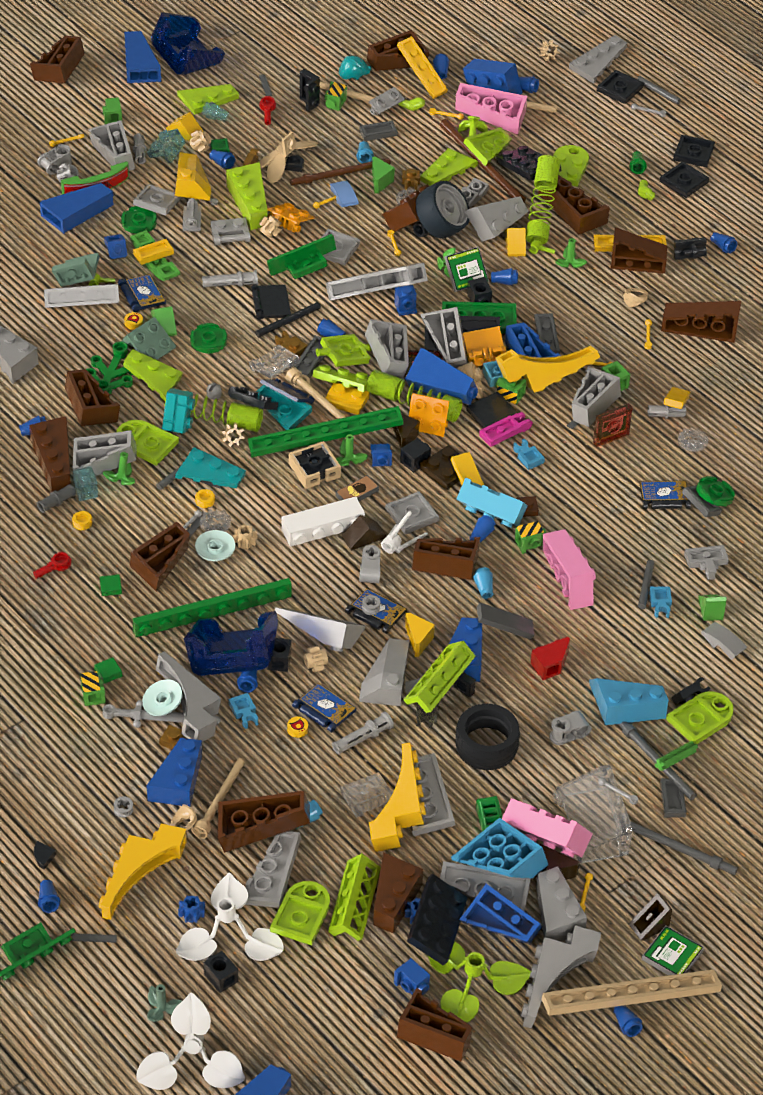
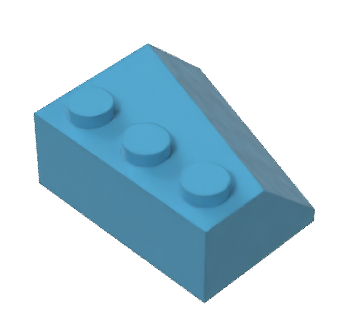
(628, 701)
(503, 851)

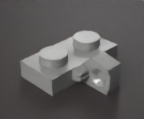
(707, 559)

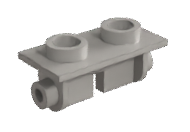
(385, 101)
(192, 216)

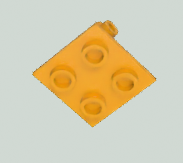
(289, 216)
(484, 345)
(430, 413)

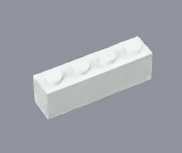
(321, 521)

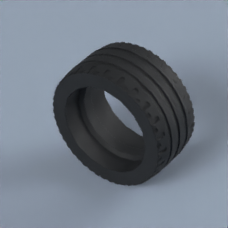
(492, 717)

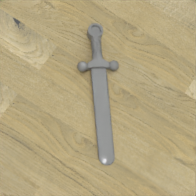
(138, 713)

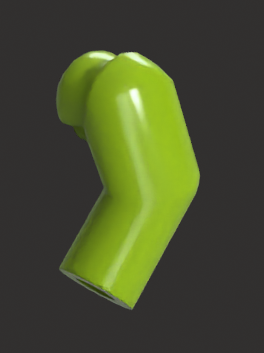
(413, 104)
(644, 191)

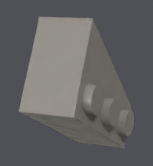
(112, 143)
(494, 218)
(447, 334)
(389, 346)
(16, 355)
(595, 395)
(103, 451)
(558, 905)

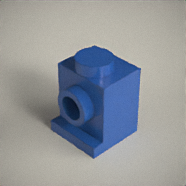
(405, 300)
(412, 976)

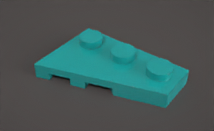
(289, 413)
(209, 468)

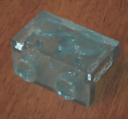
(167, 145)

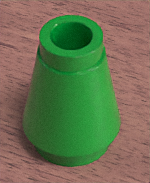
(637, 163)

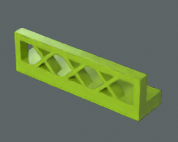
(440, 676)
(350, 893)

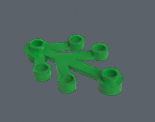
(120, 351)

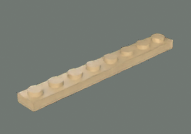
(631, 992)

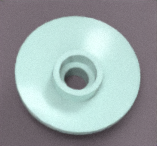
(215, 545)
(162, 697)

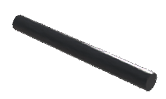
(288, 319)

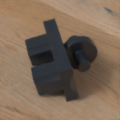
(690, 248)

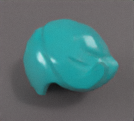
(353, 67)

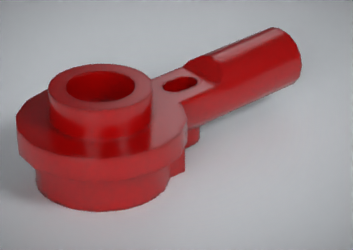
(267, 104)
(60, 561)

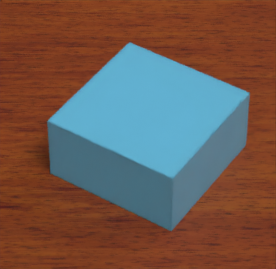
(491, 372)

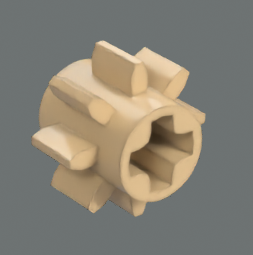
(552, 52)
(200, 141)
(270, 226)
(234, 439)
(245, 536)
(315, 658)

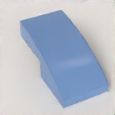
(344, 194)

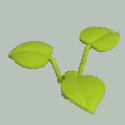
(506, 976)

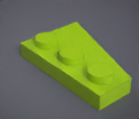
(197, 97)
(488, 144)
(446, 166)
(153, 372)
(348, 379)

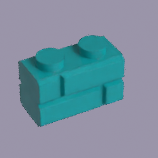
(178, 410)

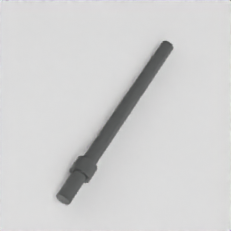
(631, 732)
(714, 861)

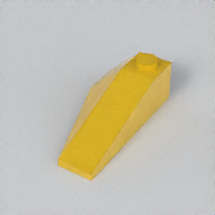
(191, 178)

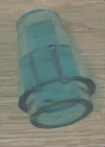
(214, 111)

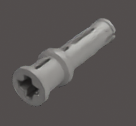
(240, 279)
(371, 729)

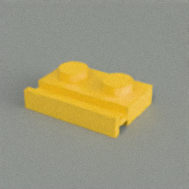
(347, 398)

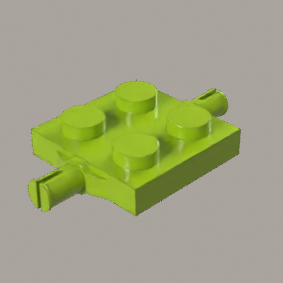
(344, 350)

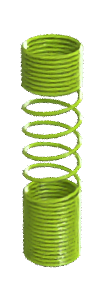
(545, 179)
(391, 387)
(245, 416)

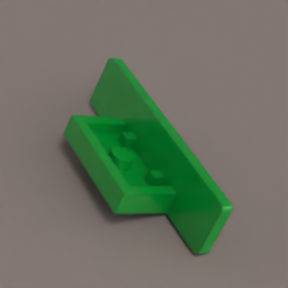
(303, 259)
(29, 945)

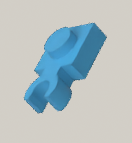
(528, 456)
(660, 599)
(244, 708)

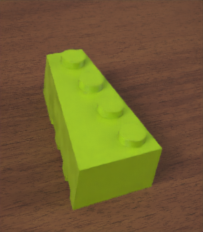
(248, 192)

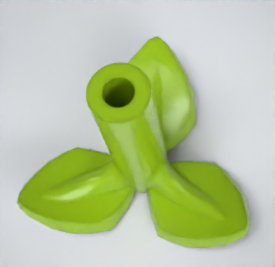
(473, 124)

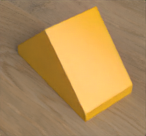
(186, 125)
(515, 242)
(419, 633)

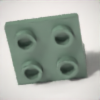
(76, 270)
(150, 339)

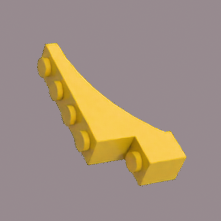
(543, 371)
(403, 807)
(138, 859)

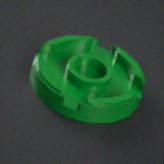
(138, 220)
(208, 338)
(714, 491)

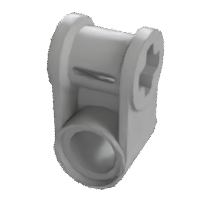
(56, 157)
(370, 565)
(570, 727)

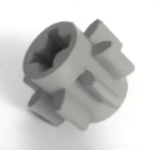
(66, 171)

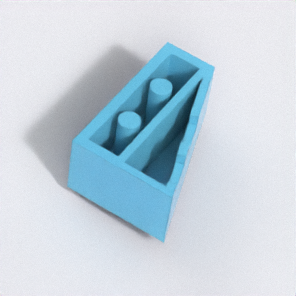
(491, 503)

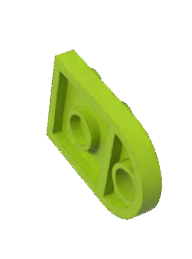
(572, 165)
(151, 442)
(700, 717)
(301, 914)

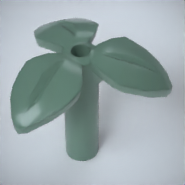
(157, 998)

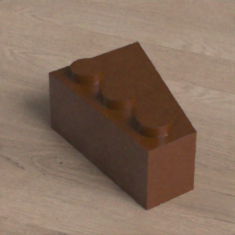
(404, 212)
(89, 401)
(160, 555)
(446, 557)

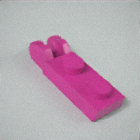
(505, 429)

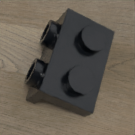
(309, 89)

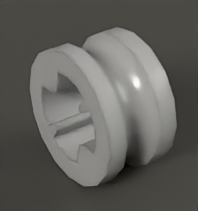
(367, 605)
(125, 801)

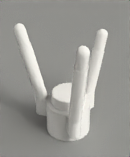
(392, 542)

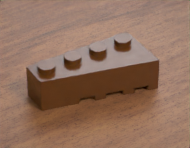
(577, 208)
(703, 319)
(52, 451)
(260, 818)

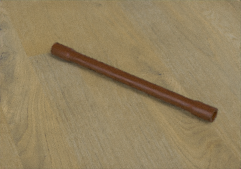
(451, 130)

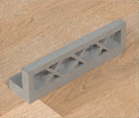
(81, 295)

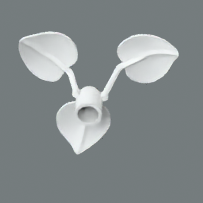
(226, 899)
(194, 1021)

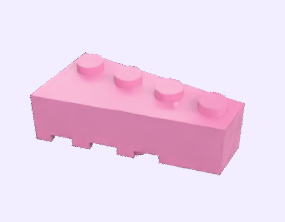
(492, 106)
(569, 568)
(548, 828)

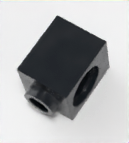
(479, 290)
(414, 454)
(281, 655)
(220, 979)

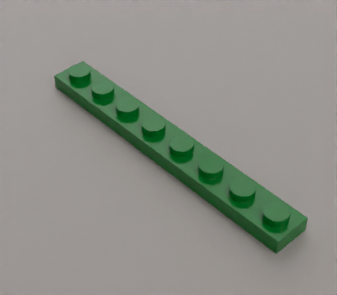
(325, 431)
(212, 607)

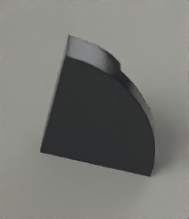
(43, 854)

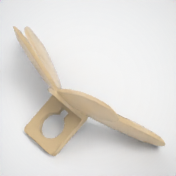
(277, 159)

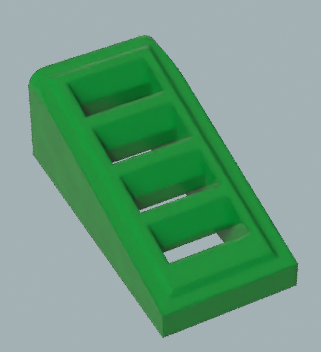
(485, 807)

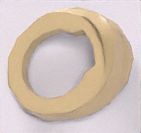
(633, 300)
(184, 813)

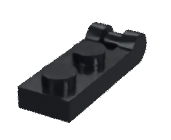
(251, 397)

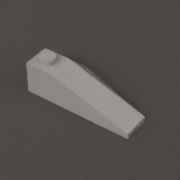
(332, 632)
(387, 675)

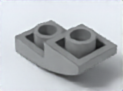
(475, 191)
(729, 642)

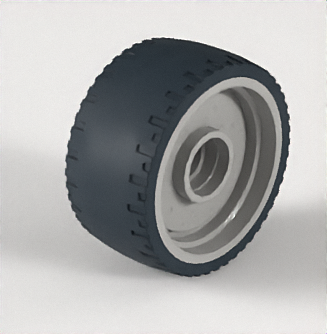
(442, 209)

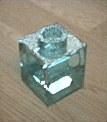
(85, 484)

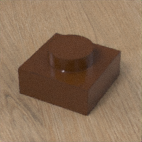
(532, 508)

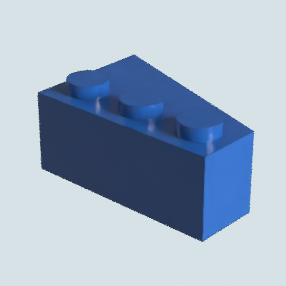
(493, 75)
(526, 342)
(470, 632)
(177, 775)
(500, 916)

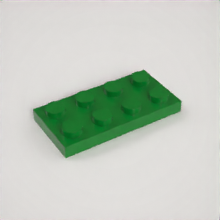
(505, 311)

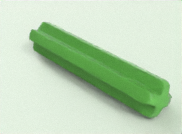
(676, 755)

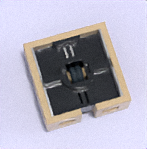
(314, 465)

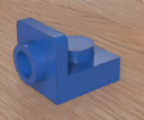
(116, 246)
(381, 454)

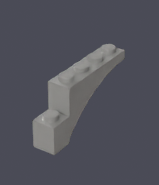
(376, 281)
(198, 700)
(556, 961)

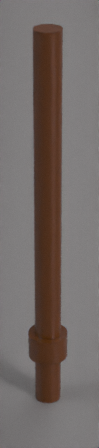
(308, 178)

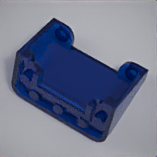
(178, 44)
(232, 651)

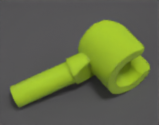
(536, 246)
(97, 279)

